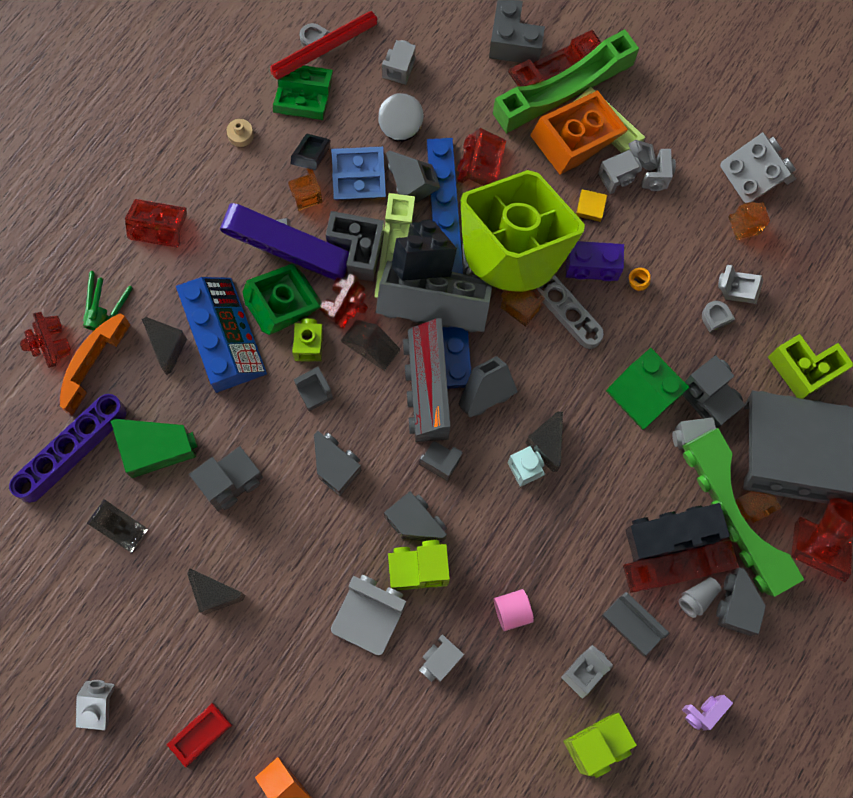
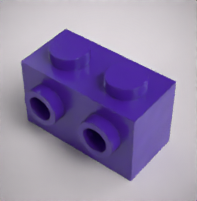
(595, 261)

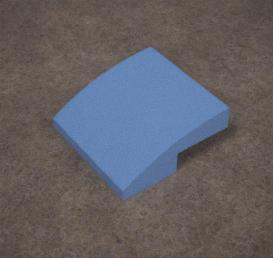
(358, 173)

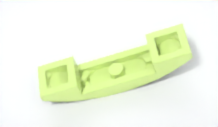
(398, 219)

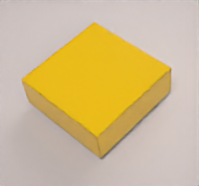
(591, 205)

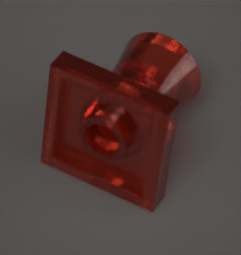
(829, 543)

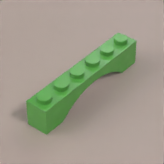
(531, 101)
(712, 460)

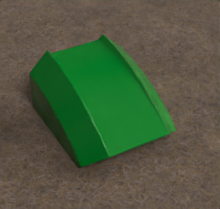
(280, 298)

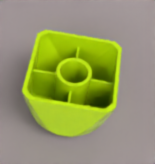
(517, 231)

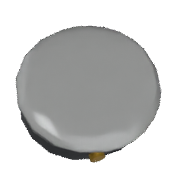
(400, 117)

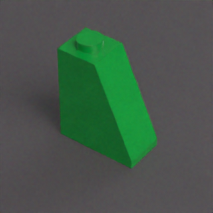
(152, 445)

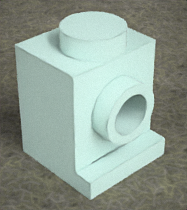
(526, 466)

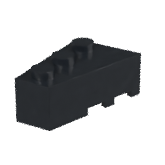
(676, 532)

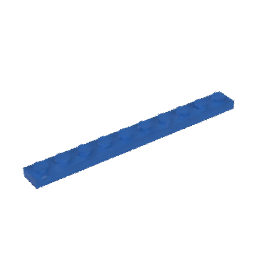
(446, 216)

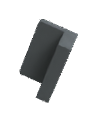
(635, 623)

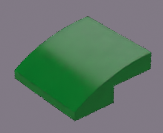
(304, 92)

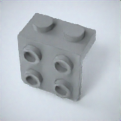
(757, 168)
(368, 615)

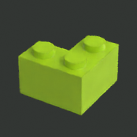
(806, 371)
(419, 568)
(600, 745)

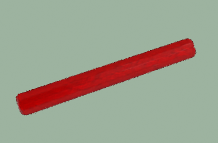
(323, 45)

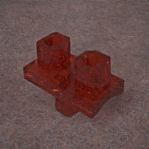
(347, 303)
(43, 329)

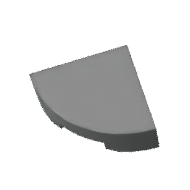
(644, 153)

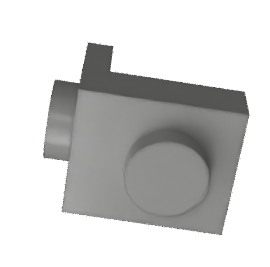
(664, 172)
(740, 286)
(587, 671)
(93, 705)

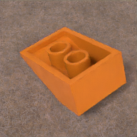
(577, 131)

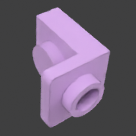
(713, 710)

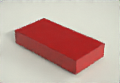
(199, 735)

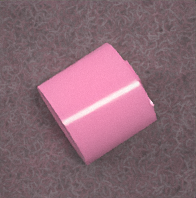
(513, 610)

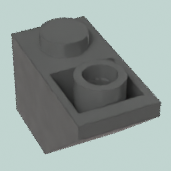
(412, 176)
(487, 386)
(333, 465)
(413, 521)
(742, 604)

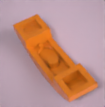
(108, 332)

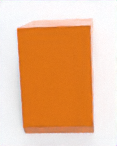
(279, 782)

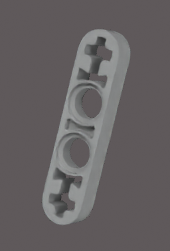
(568, 303)

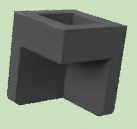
(313, 388)
(441, 460)

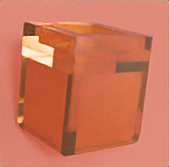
(306, 190)

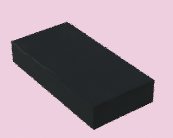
(310, 152)

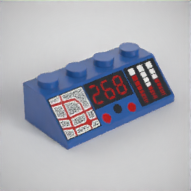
(221, 331)

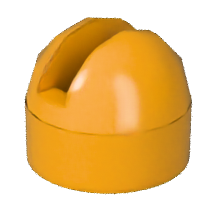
(642, 275)

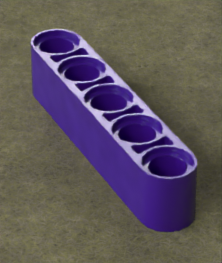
(284, 241)
(54, 451)

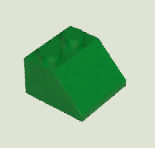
(647, 388)

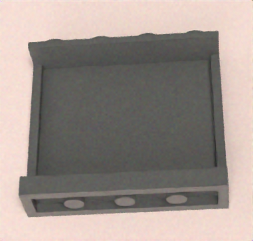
(799, 448)

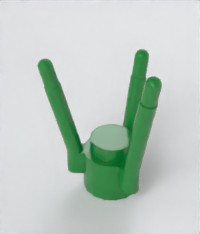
(95, 315)

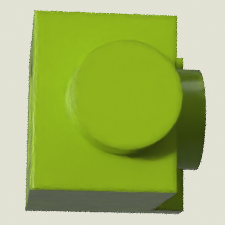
(308, 349)

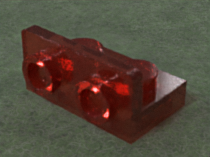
(481, 157)
(155, 222)

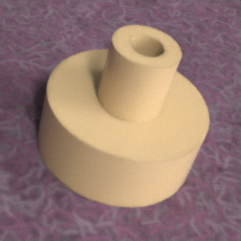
(240, 132)

